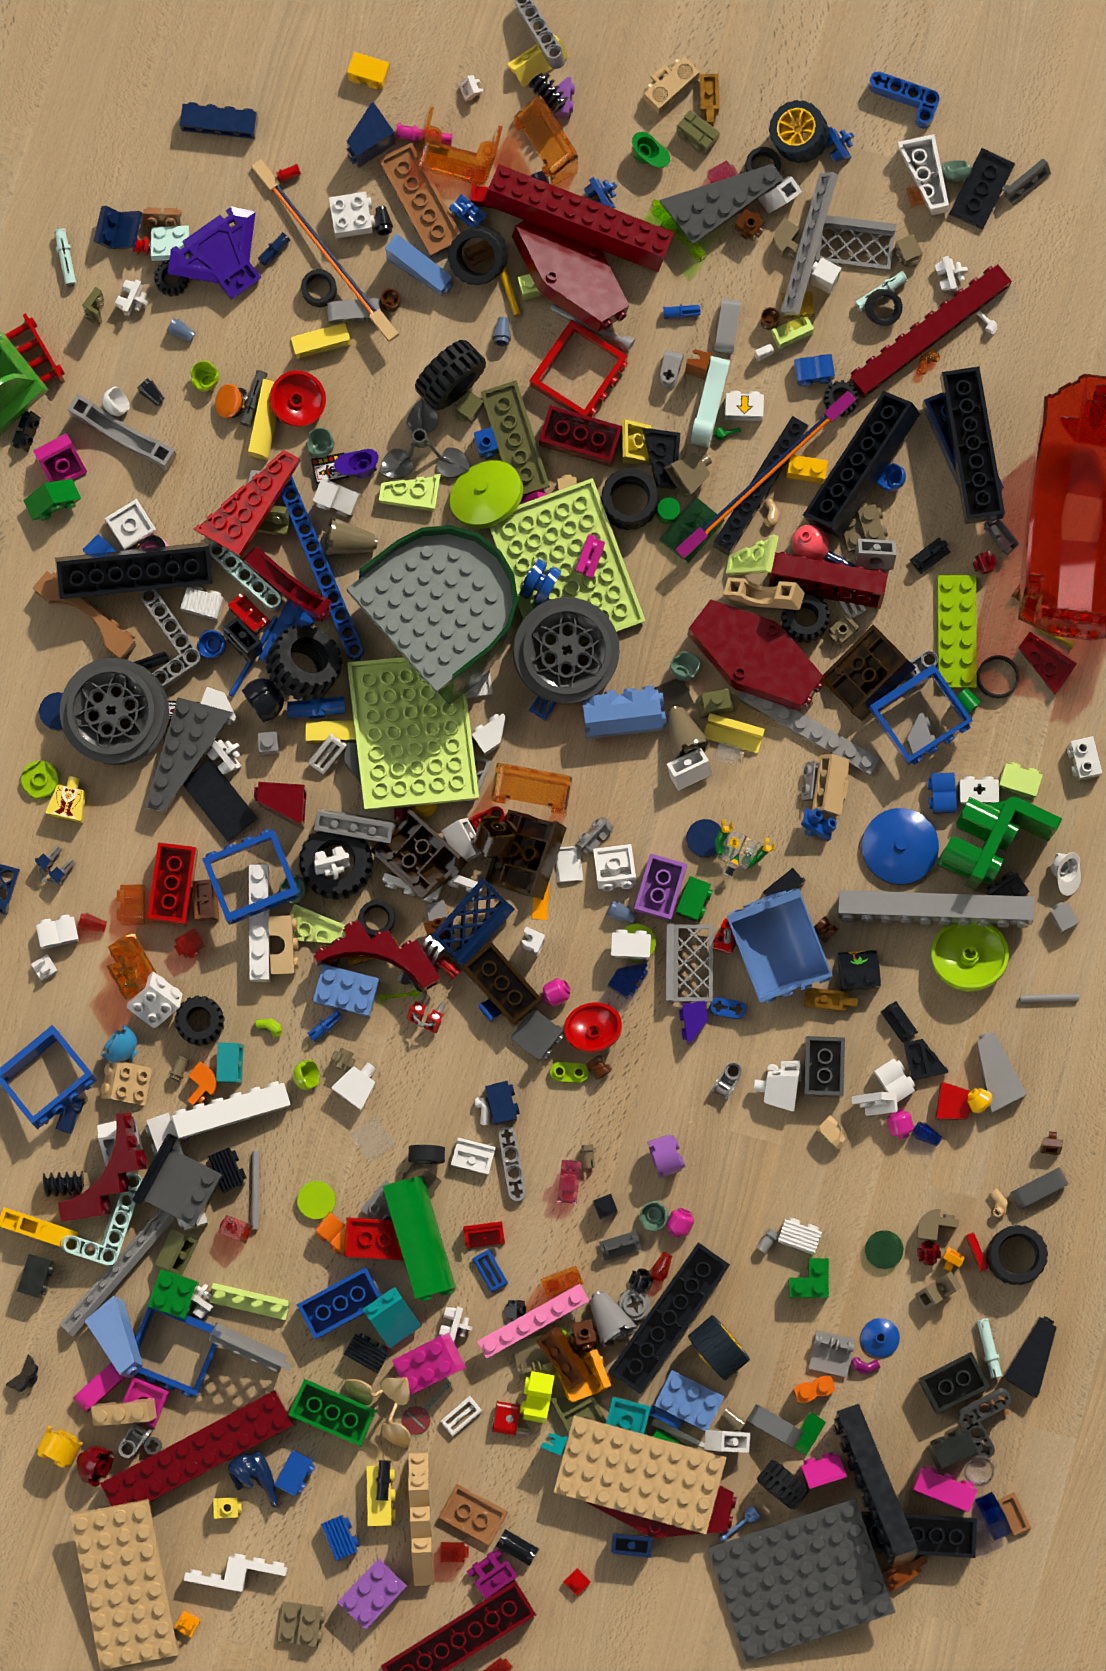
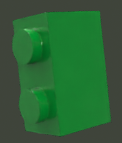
(694, 898)

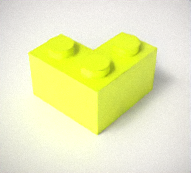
(538, 1391)

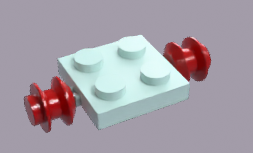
(162, 241)

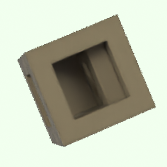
(841, 637)

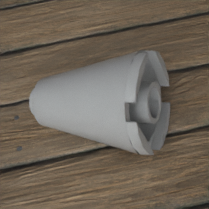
(610, 1320)

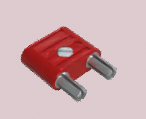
(506, 1419)

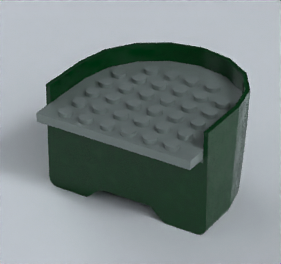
(442, 603)

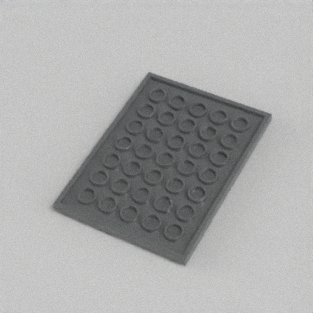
(801, 1580)

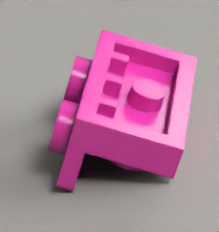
(590, 556)

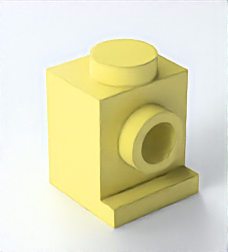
(219, 1503)

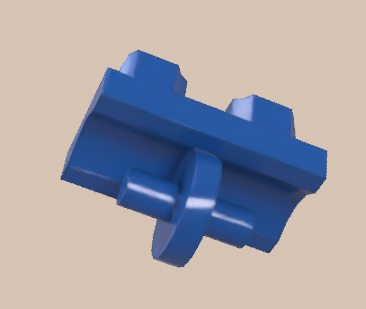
(841, 151)
(595, 187)
(467, 211)
(815, 824)

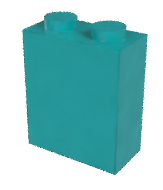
(392, 1317)

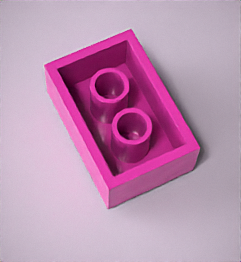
(429, 1363)
(944, 1488)

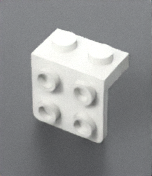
(155, 1001)

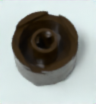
(495, 837)

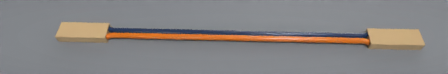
(377, 317)

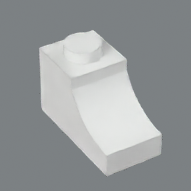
(107, 1138)

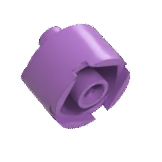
(665, 1155)

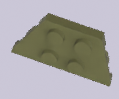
(583, 1408)

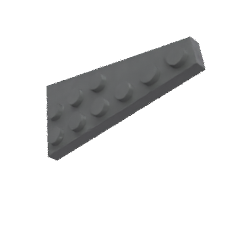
(710, 206)
(186, 743)

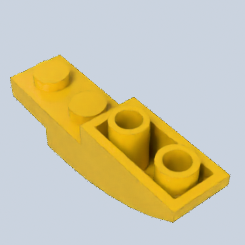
(36, 1228)

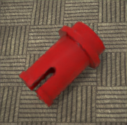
(288, 173)
(447, 966)

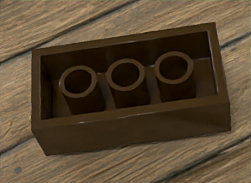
(502, 984)

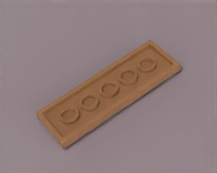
(420, 199)

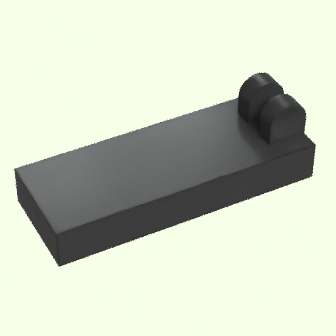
(1027, 182)

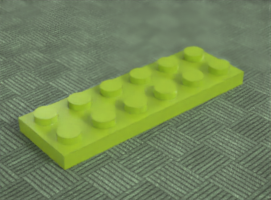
(957, 630)

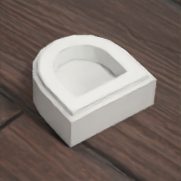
(763, 352)

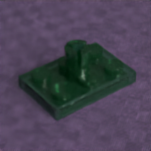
(694, 516)

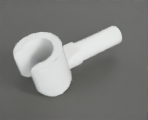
(992, 325)

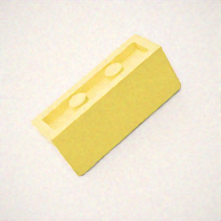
(531, 64)
(320, 340)
(734, 732)

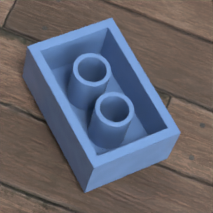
(346, 991)
(689, 1401)

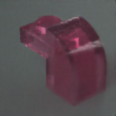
(569, 1181)

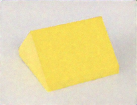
(633, 442)

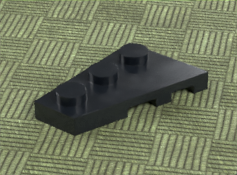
(662, 451)

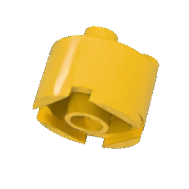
(59, 1446)

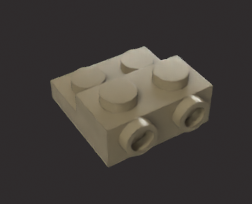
(865, 525)
(301, 1624)

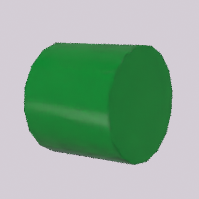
(668, 510)
(968, 700)

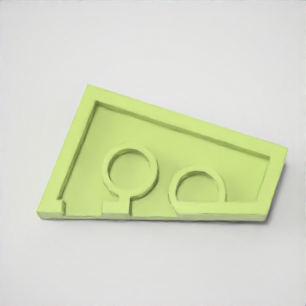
(415, 493)
(753, 560)
(315, 927)

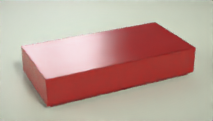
(976, 1251)

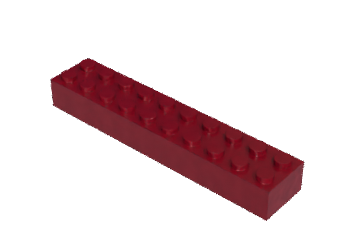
(578, 218)
(199, 1452)

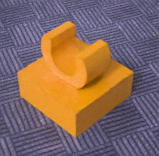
(953, 1258)
(187, 1623)

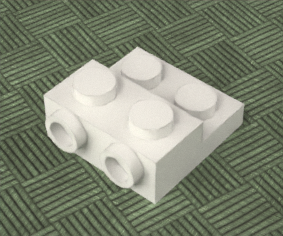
(614, 867)

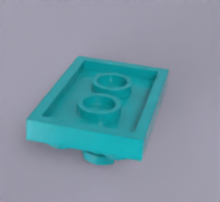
(628, 1415)

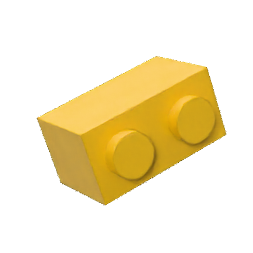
(368, 71)
(807, 469)

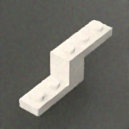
(394, 882)
(236, 1572)

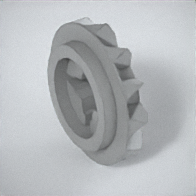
(643, 1308)

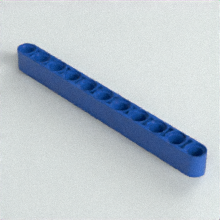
(324, 572)

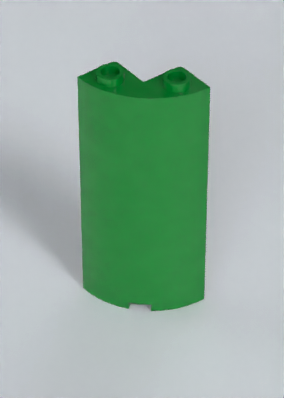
(419, 1238)

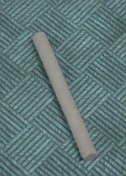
(255, 1189)

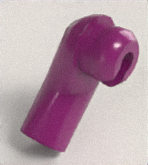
(864, 1368)

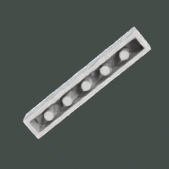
(258, 925)
(230, 1111)
(158, 1128)

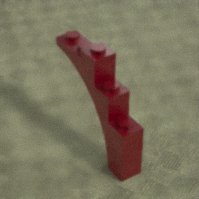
(294, 591)
(383, 947)
(113, 1180)

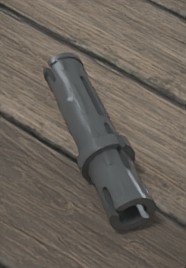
(253, 398)

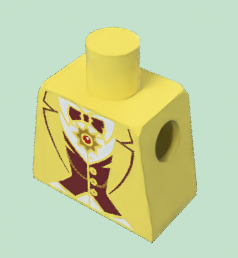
(68, 802)

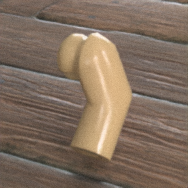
(1000, 1203)

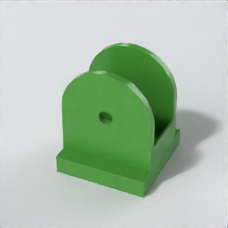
(18, 384)

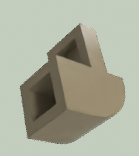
(784, 238)
(929, 1223)
(938, 1290)

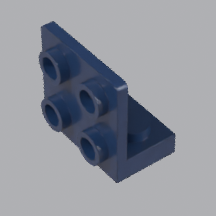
(117, 228)

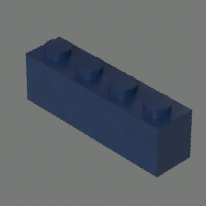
(218, 121)

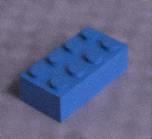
(339, 1303)

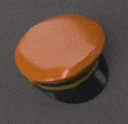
(230, 401)

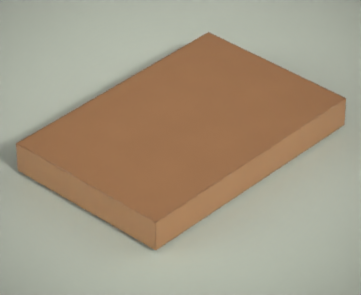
(473, 1515)

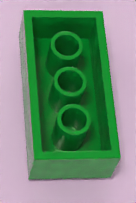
(332, 1412)

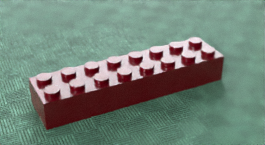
(466, 1633)

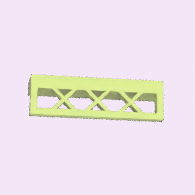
(249, 1301)

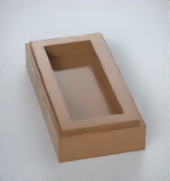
(1014, 1514)

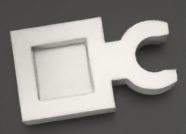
(787, 1066)

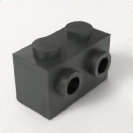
(35, 1276)

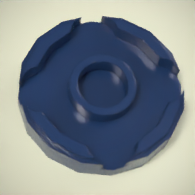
(50, 711)
(701, 837)

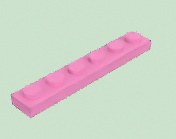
(533, 1321)

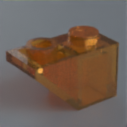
(561, 1281)

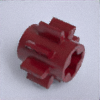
(984, 563)
(929, 1253)

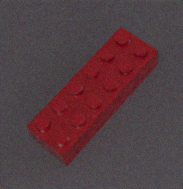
(822, 578)

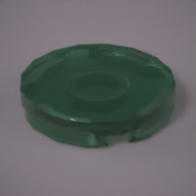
(884, 1249)

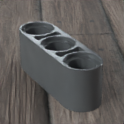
(1039, 1188)
(774, 1426)

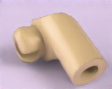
(773, 513)

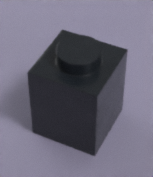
(605, 1206)

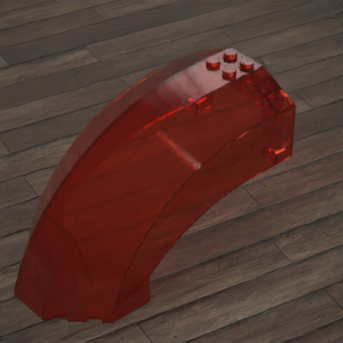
(1067, 516)

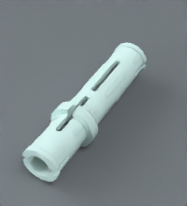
(69, 278)
(890, 284)
(989, 1348)

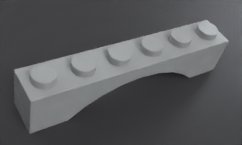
(101, 421)

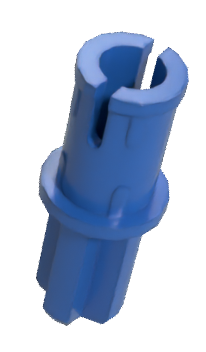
(681, 311)
(325, 1025)

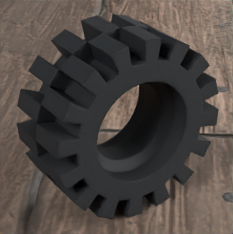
(167, 288)
(840, 387)

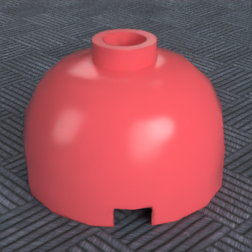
(810, 542)

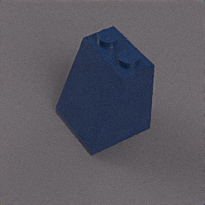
(370, 137)

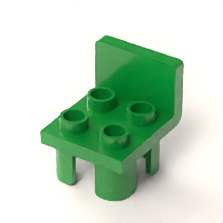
(997, 826)

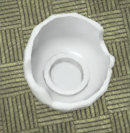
(115, 402)

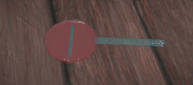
(417, 1419)

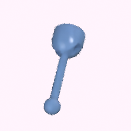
(751, 1515)

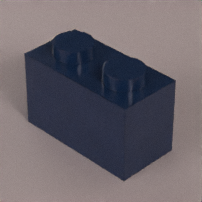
(501, 1102)
(631, 1545)

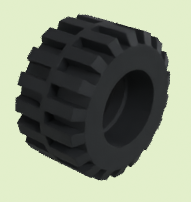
(812, 632)
(209, 1034)
(783, 1484)

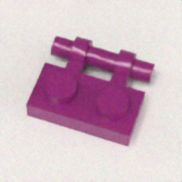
(495, 1579)

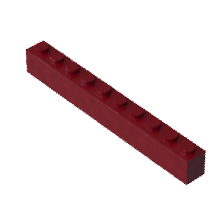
(930, 331)

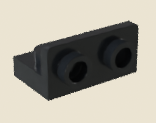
(1010, 886)

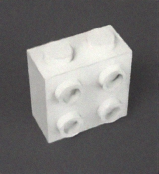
(351, 215)

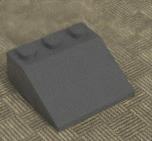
(183, 1188)

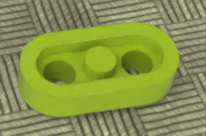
(569, 1072)

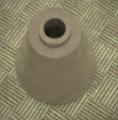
(348, 539)
(684, 733)

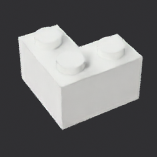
(336, 496)

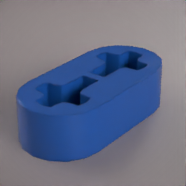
(728, 1003)
(666, 1417)

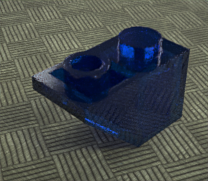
(626, 978)
(993, 1516)

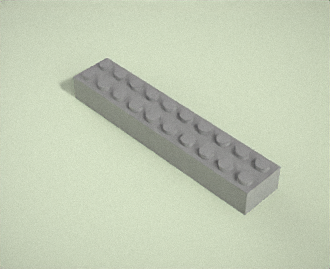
(936, 908)

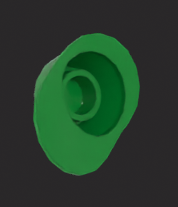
(649, 151)

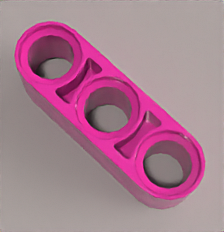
(98, 1388)

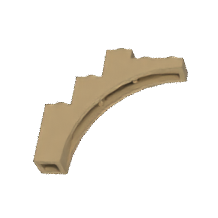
(420, 1519)

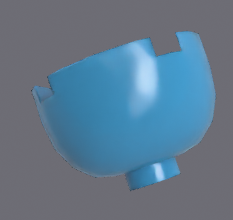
(121, 1045)

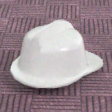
(1067, 871)

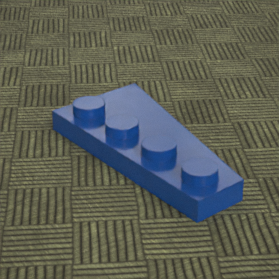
(288, 618)

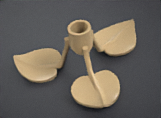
(395, 1389)

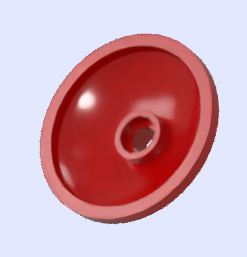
(306, 390)
(590, 1020)

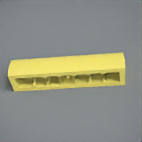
(263, 425)
(319, 731)

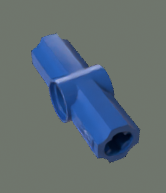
(316, 708)

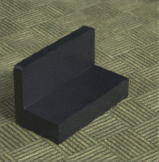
(787, 882)

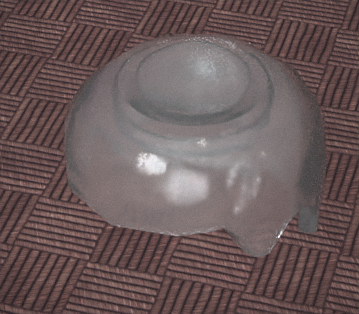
(979, 1471)

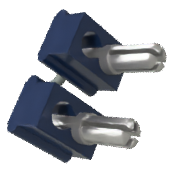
(57, 874)

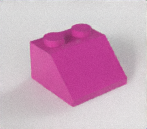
(60, 459)
(822, 1470)

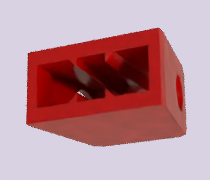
(952, 1103)

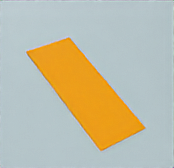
(540, 907)

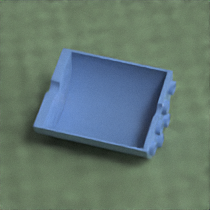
(779, 945)

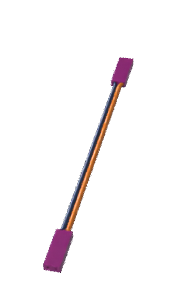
(699, 535)

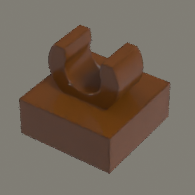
(1051, 1144)

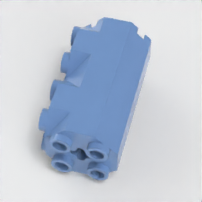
(623, 713)

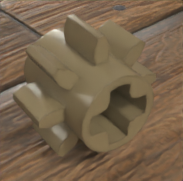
(343, 1059)

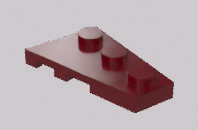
(1047, 661)

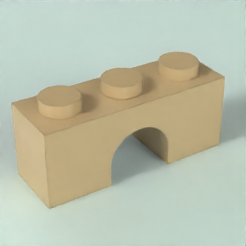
(286, 961)
(122, 1413)

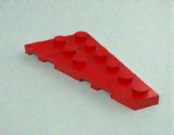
(246, 509)

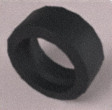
(763, 151)
(318, 273)
(869, 304)
(376, 904)
(426, 1154)

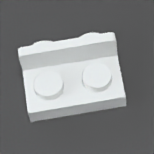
(877, 1103)

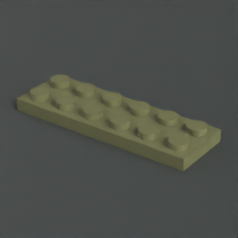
(515, 435)

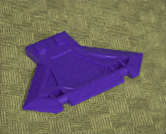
(219, 253)

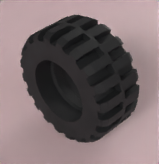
(450, 374)
(315, 646)
(342, 887)

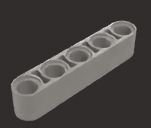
(541, 36)

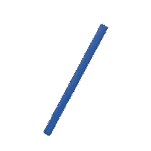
(246, 668)

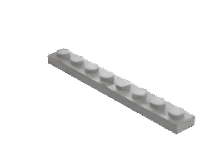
(809, 243)
(813, 732)
(117, 1271)

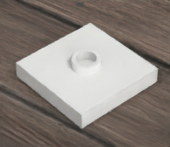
(130, 524)

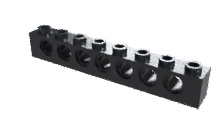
(746, 510)

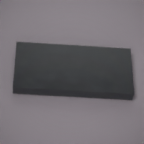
(982, 188)
(219, 800)

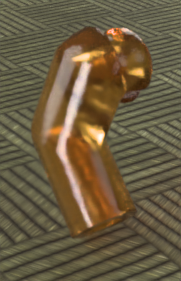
(930, 356)

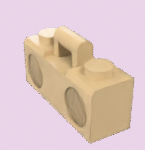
(676, 81)
(831, 784)

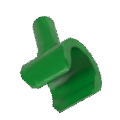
(720, 434)

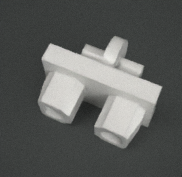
(952, 282)
(128, 304)
(228, 753)
(331, 865)
(203, 1306)
(455, 1314)

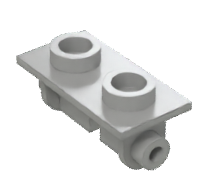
(810, 775)
(588, 839)

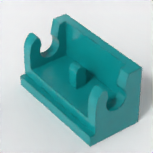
(230, 1063)
(559, 1444)

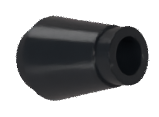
(383, 223)
(150, 391)

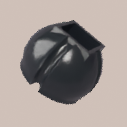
(264, 698)

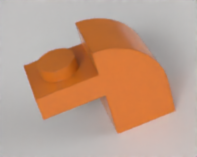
(207, 1083)

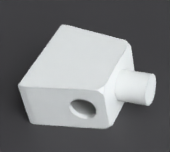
(356, 1085)
(779, 1088)

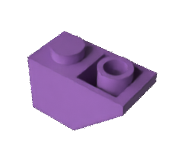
(568, 89)

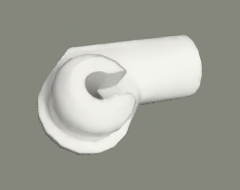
(485, 1110)

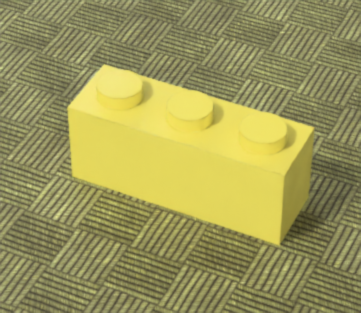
(379, 1512)

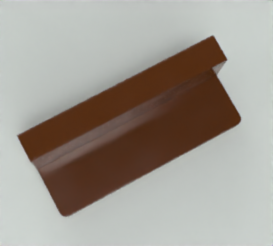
(564, 1357)

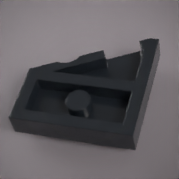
(922, 1061)

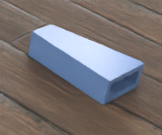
(418, 265)
(115, 1335)

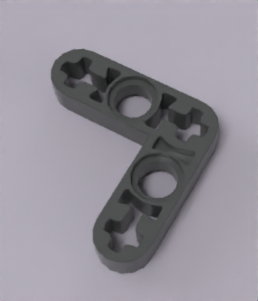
(977, 1416)

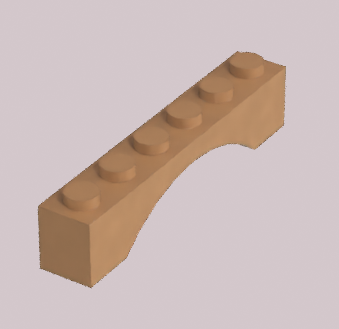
(115, 640)

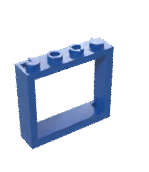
(905, 688)
(264, 904)
(27, 1055)
(170, 1383)

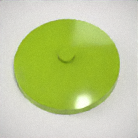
(486, 494)
(969, 956)

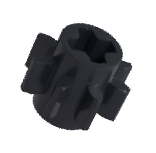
(641, 1280)

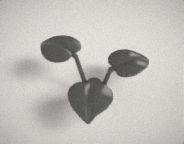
(420, 421)

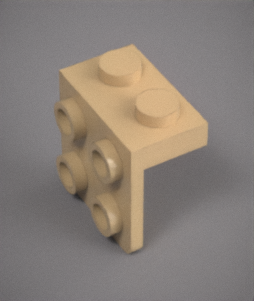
(126, 1082)

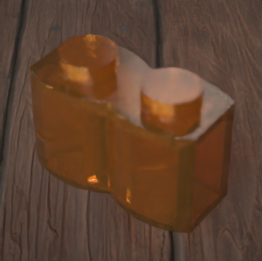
(131, 904)

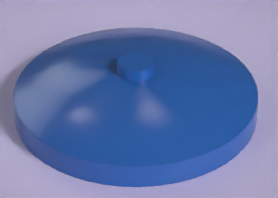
(900, 846)

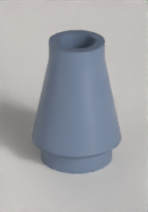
(180, 330)
(502, 332)
(620, 912)

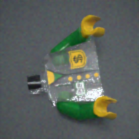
(738, 849)

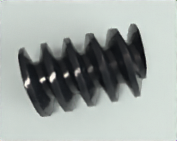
(549, 93)
(63, 1184)

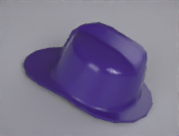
(357, 463)

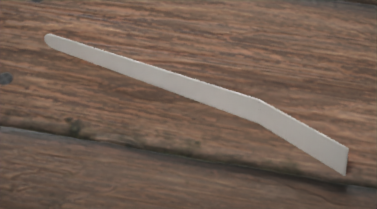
(657, 1423)

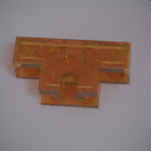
(131, 965)

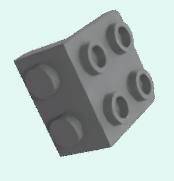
(537, 1035)

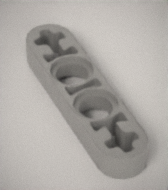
(509, 1164)

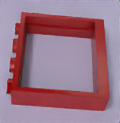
(553, 354)

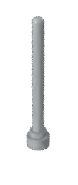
(624, 342)

